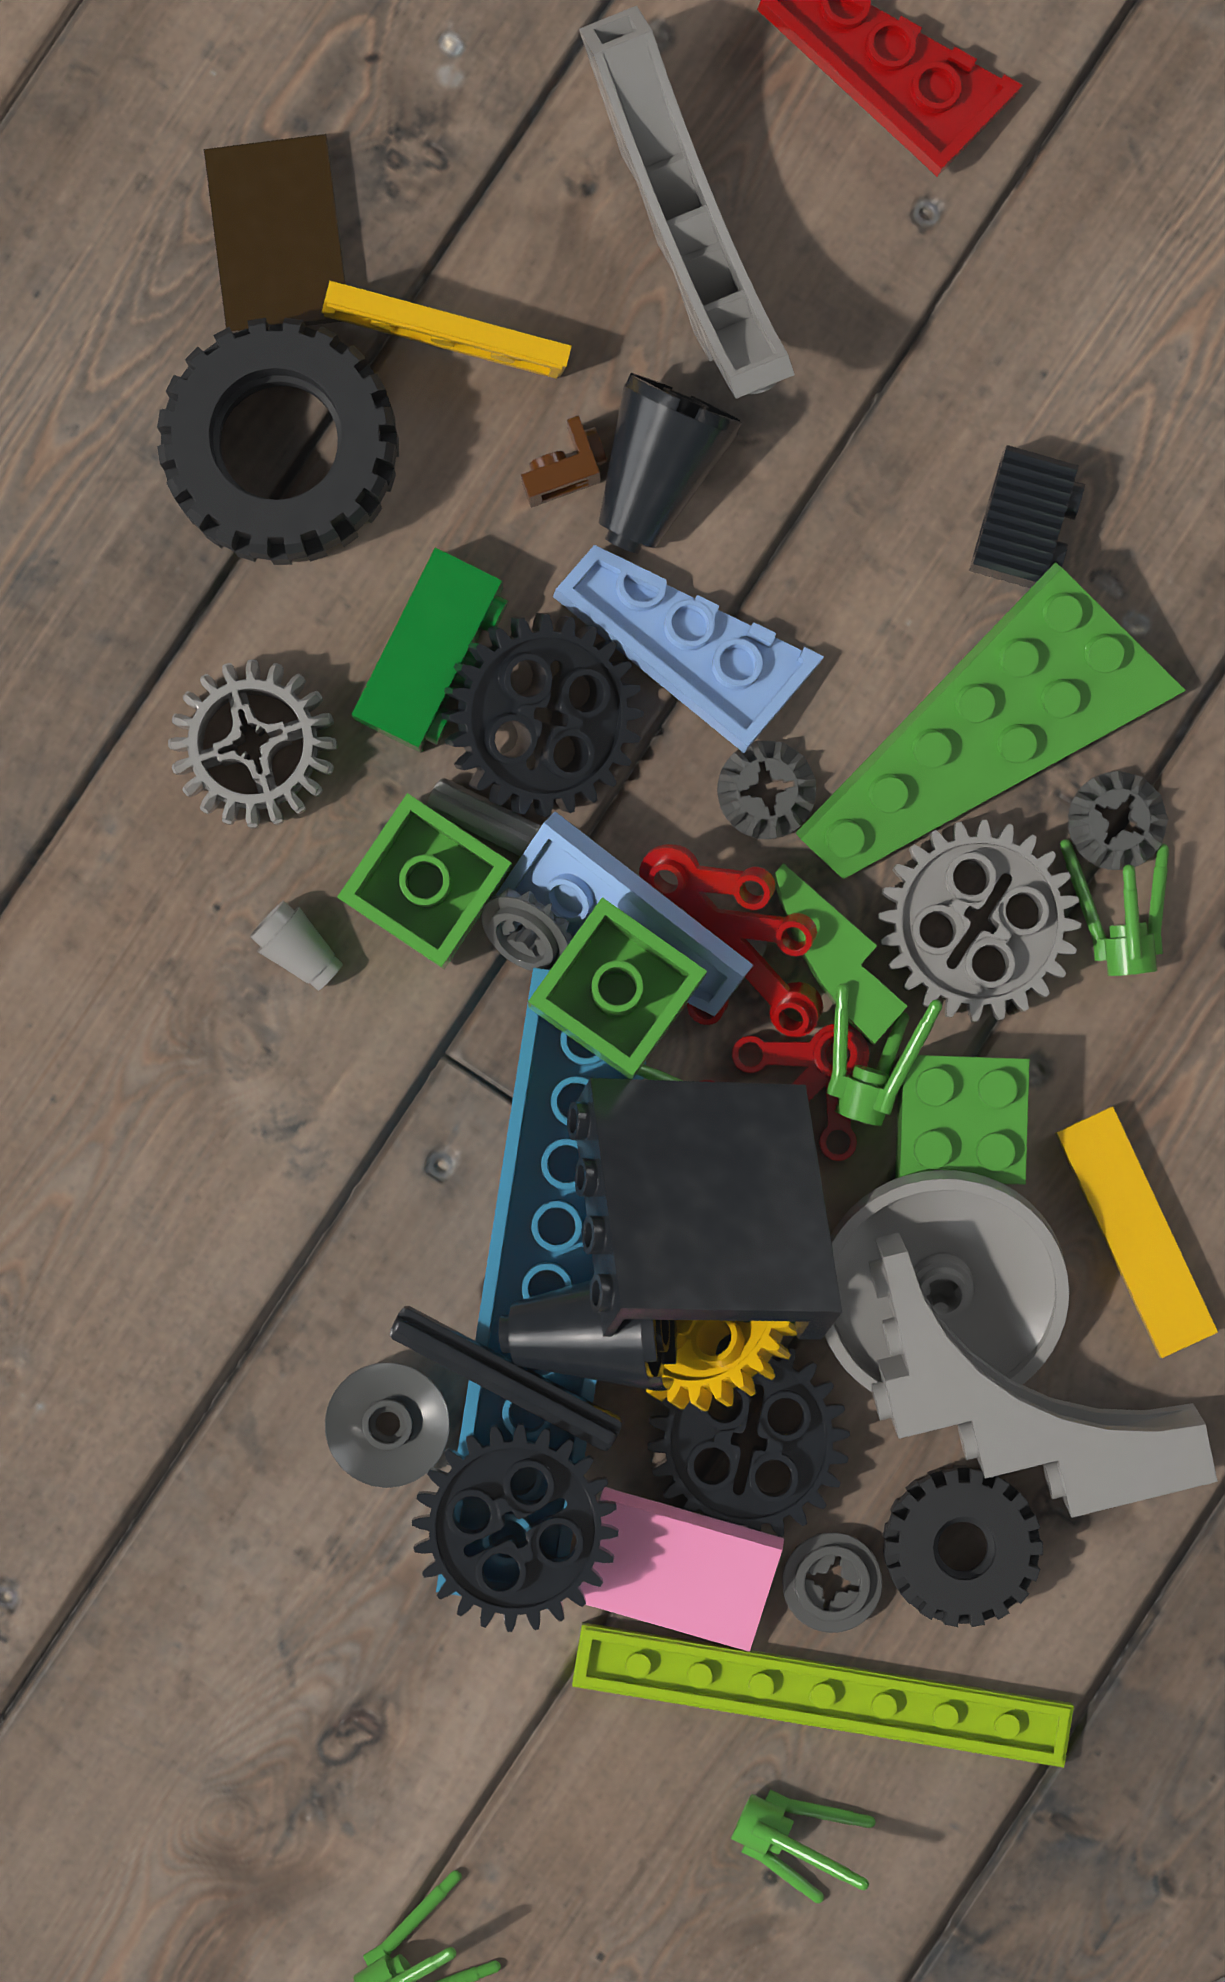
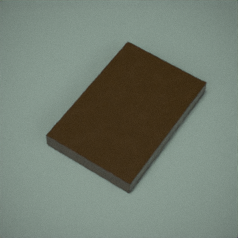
(274, 229)

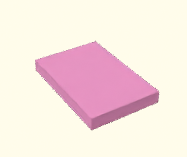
(684, 1570)

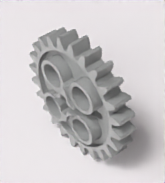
(1025, 952)

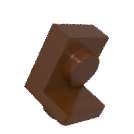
(558, 476)

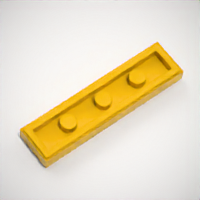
(445, 330)
(1136, 1232)

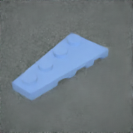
(708, 660)
(576, 872)

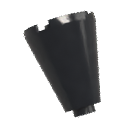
(659, 459)
(566, 1337)

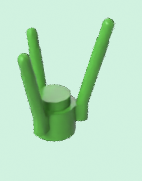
(1131, 945)
(869, 1091)
(765, 1829)
(397, 1969)

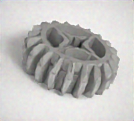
(224, 751)

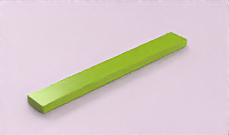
(823, 1694)

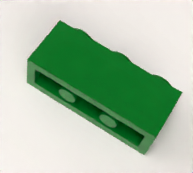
(432, 634)

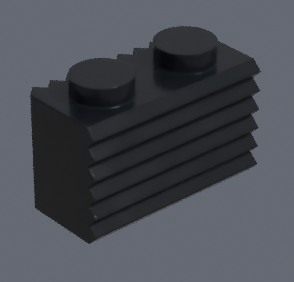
(1026, 517)

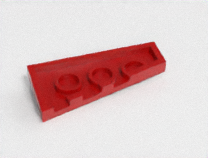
(905, 80)

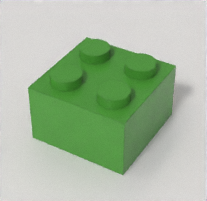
(425, 881)
(616, 988)
(964, 1117)

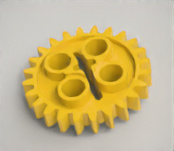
(703, 1373)

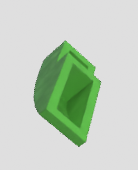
(838, 957)

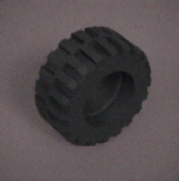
(264, 359)

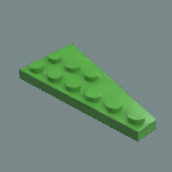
(1016, 703)

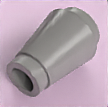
(296, 945)

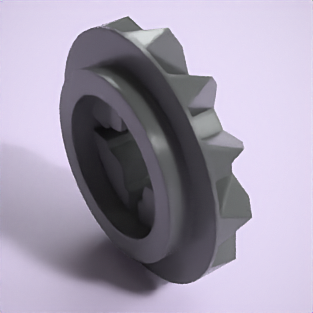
(749, 813)
(1089, 828)
(534, 943)
(847, 1607)

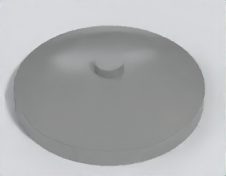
(978, 1259)

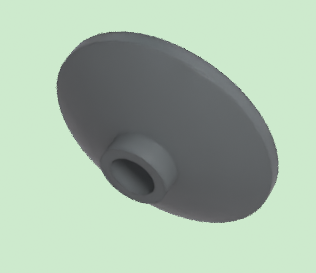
(378, 1457)

